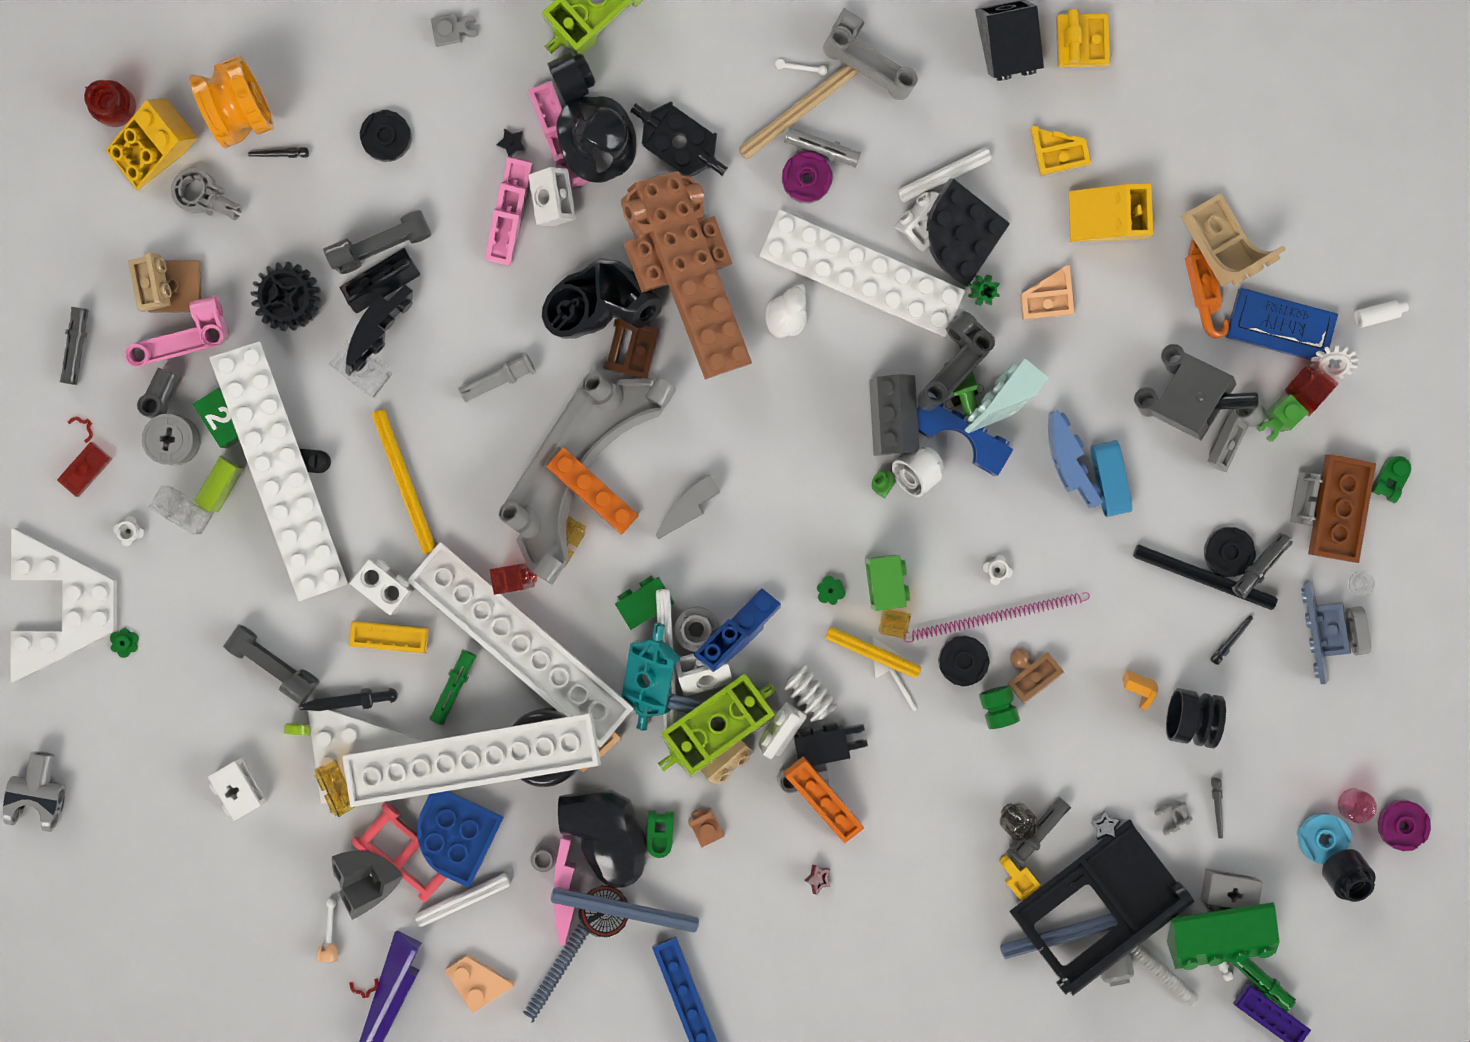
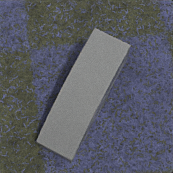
(687, 506)

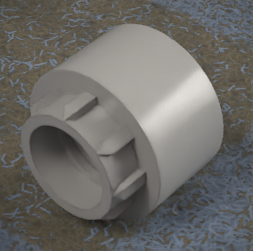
(692, 615)

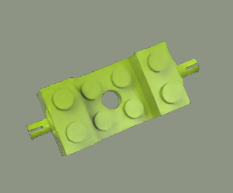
(580, 21)
(696, 744)

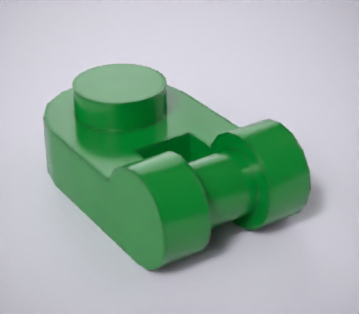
(1396, 470)
(660, 842)

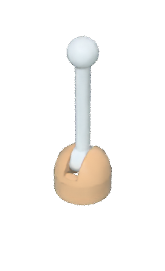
(328, 951)

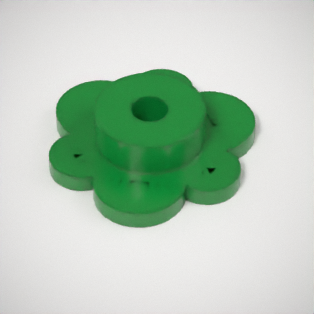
(827, 583)
(130, 642)

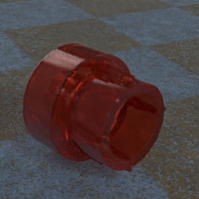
(120, 111)

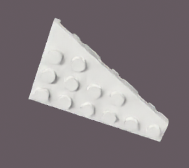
(342, 735)

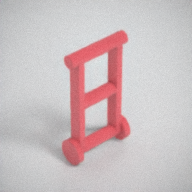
(364, 844)

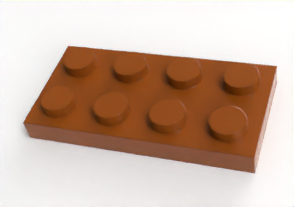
(1342, 508)

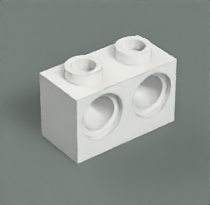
(379, 592)

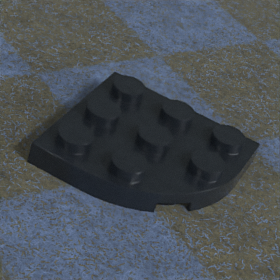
(962, 231)

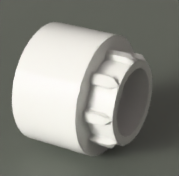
(918, 471)

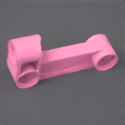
(206, 314)

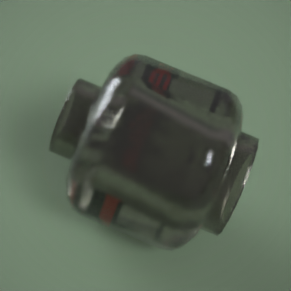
(1018, 821)

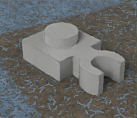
(449, 31)

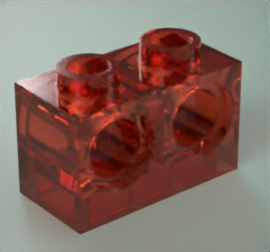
(512, 578)

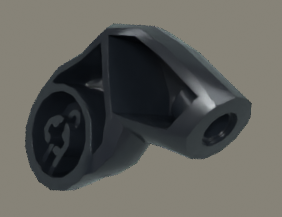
(595, 296)
(608, 834)

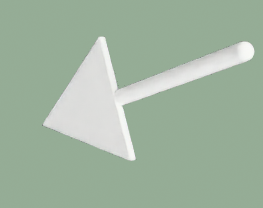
(880, 669)

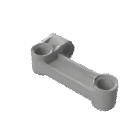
(844, 46)

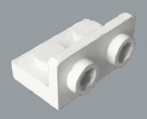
(914, 221)

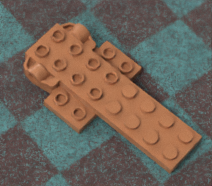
(685, 252)

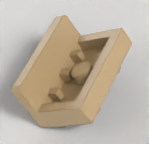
(150, 282)
(722, 766)

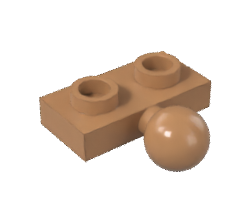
(1034, 676)

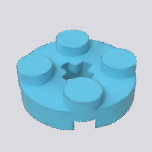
(1310, 833)

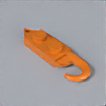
(1204, 290)

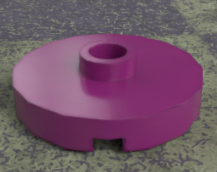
(810, 164)
(1416, 825)

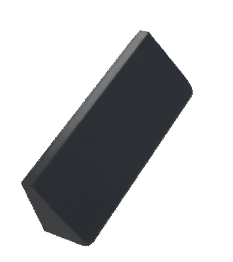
(380, 280)

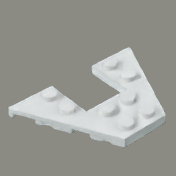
(87, 605)

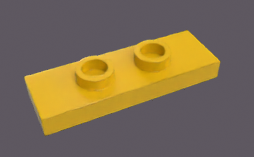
(388, 637)

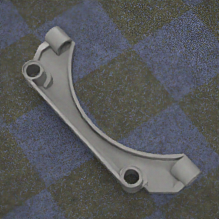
(587, 425)

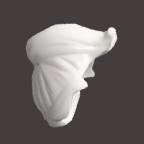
(787, 313)

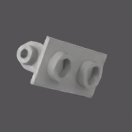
(1306, 498)

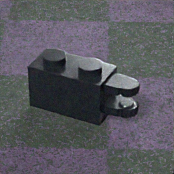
(827, 744)

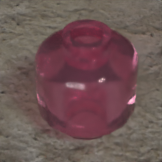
(1357, 805)

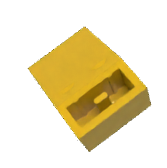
(151, 142)
(1111, 213)

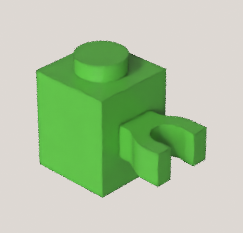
(1283, 416)

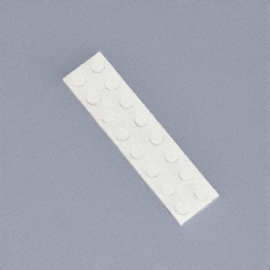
(861, 273)

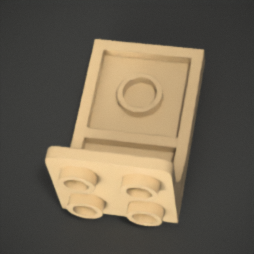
(1225, 243)

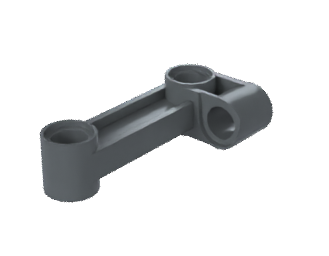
(346, 257)
(965, 332)
(295, 685)

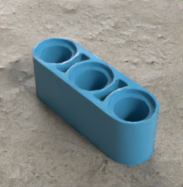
(1111, 478)

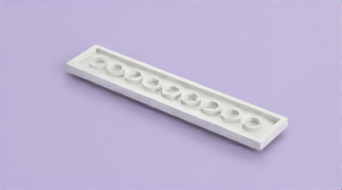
(278, 470)
(518, 641)
(471, 760)

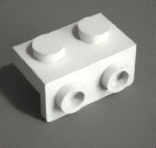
(781, 730)

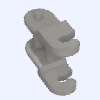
(1180, 806)

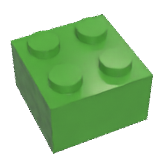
(886, 582)

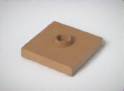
(185, 285)

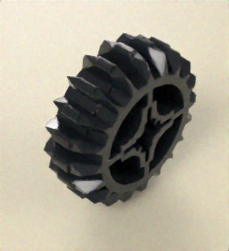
(276, 301)

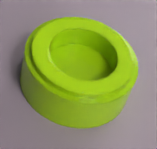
(297, 729)

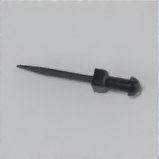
(364, 699)

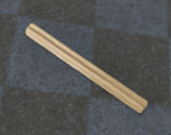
(797, 111)

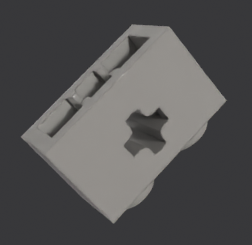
(1219, 883)

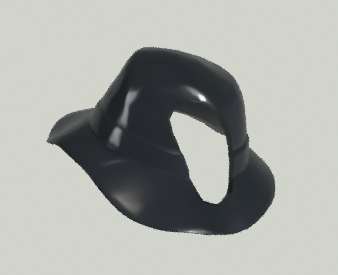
(605, 130)

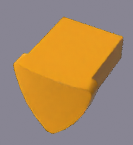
(1142, 686)

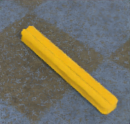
(873, 652)

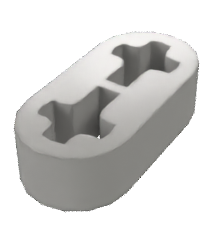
(1358, 630)

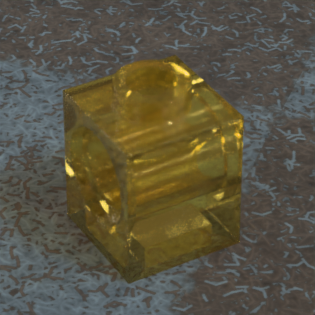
(894, 623)

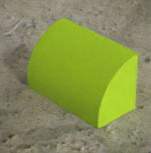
(218, 484)

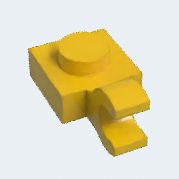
(1020, 880)

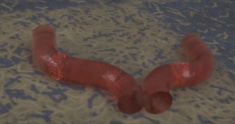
(87, 427)
(361, 992)

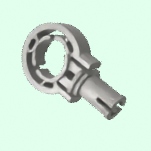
(206, 197)

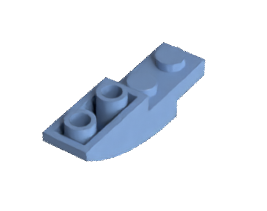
(1065, 450)

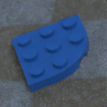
(455, 835)

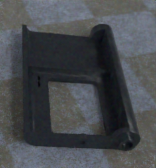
(1130, 885)

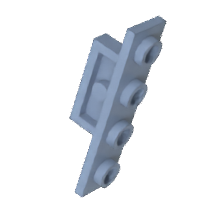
(1328, 630)

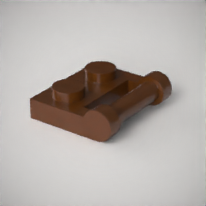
(639, 351)

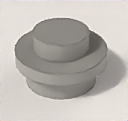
(543, 859)

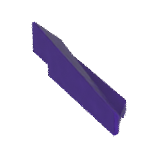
(393, 987)

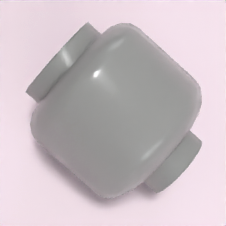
(1119, 972)

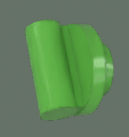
(883, 482)

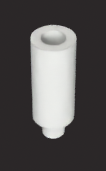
(1380, 313)

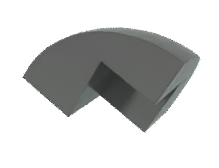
(364, 880)

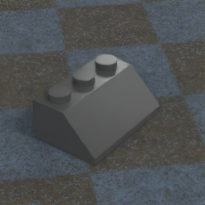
(894, 414)

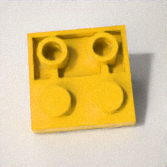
(1082, 40)

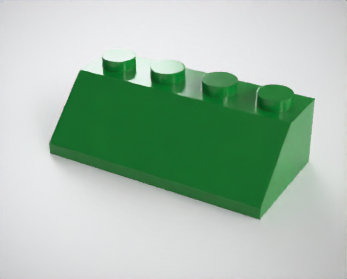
(1223, 936)

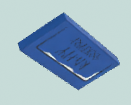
(1280, 324)

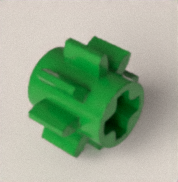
(989, 293)

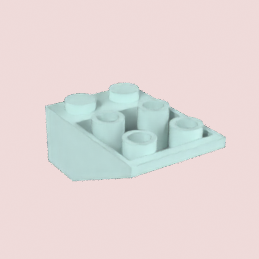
(1008, 396)

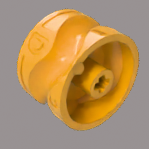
(232, 102)

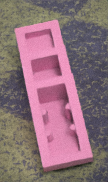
(548, 110)
(509, 211)
(563, 877)

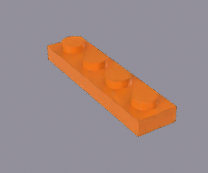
(591, 490)
(823, 799)

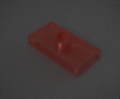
(84, 469)

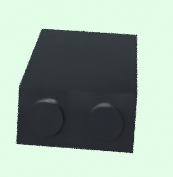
(1010, 39)

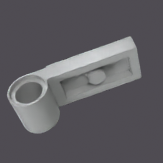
(1232, 435)

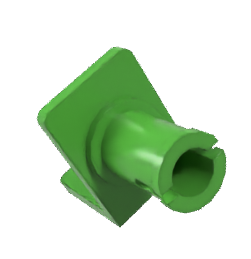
(966, 393)

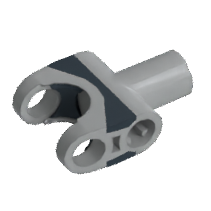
(36, 792)

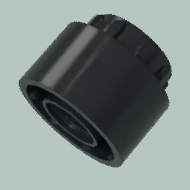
(571, 76)
(1349, 875)

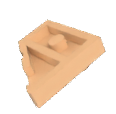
(477, 982)

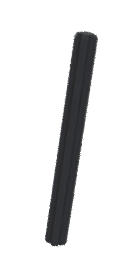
(1202, 576)

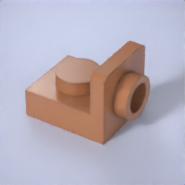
(705, 826)

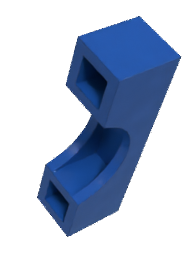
(988, 452)

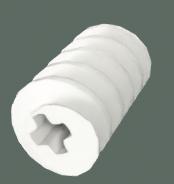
(810, 694)

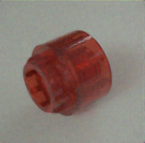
(1311, 388)

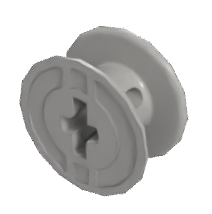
(169, 425)

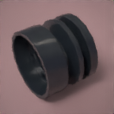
(1196, 718)

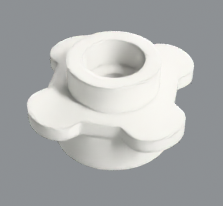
(121, 531)
(1000, 563)

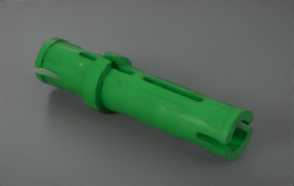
(440, 714)
(1269, 986)

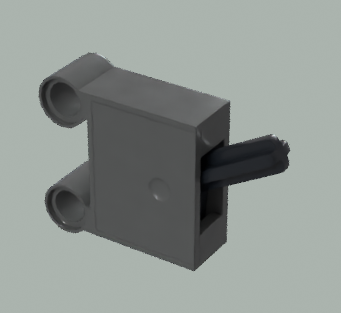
(1193, 394)

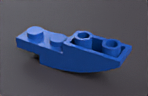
(738, 631)

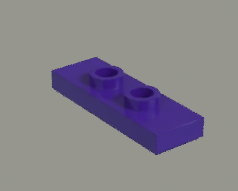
(1271, 1015)

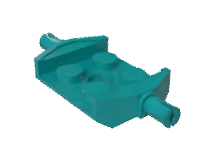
(657, 662)

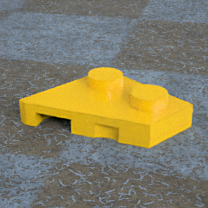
(1058, 152)

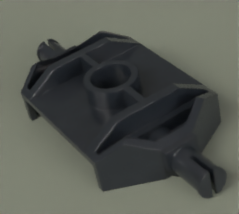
(668, 122)

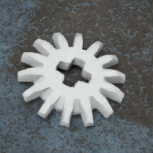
(1346, 361)

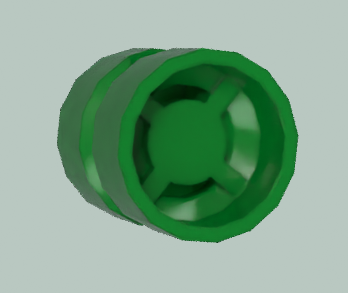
(999, 707)

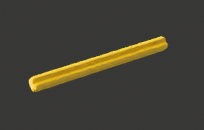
(403, 481)

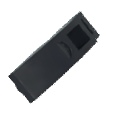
(369, 332)

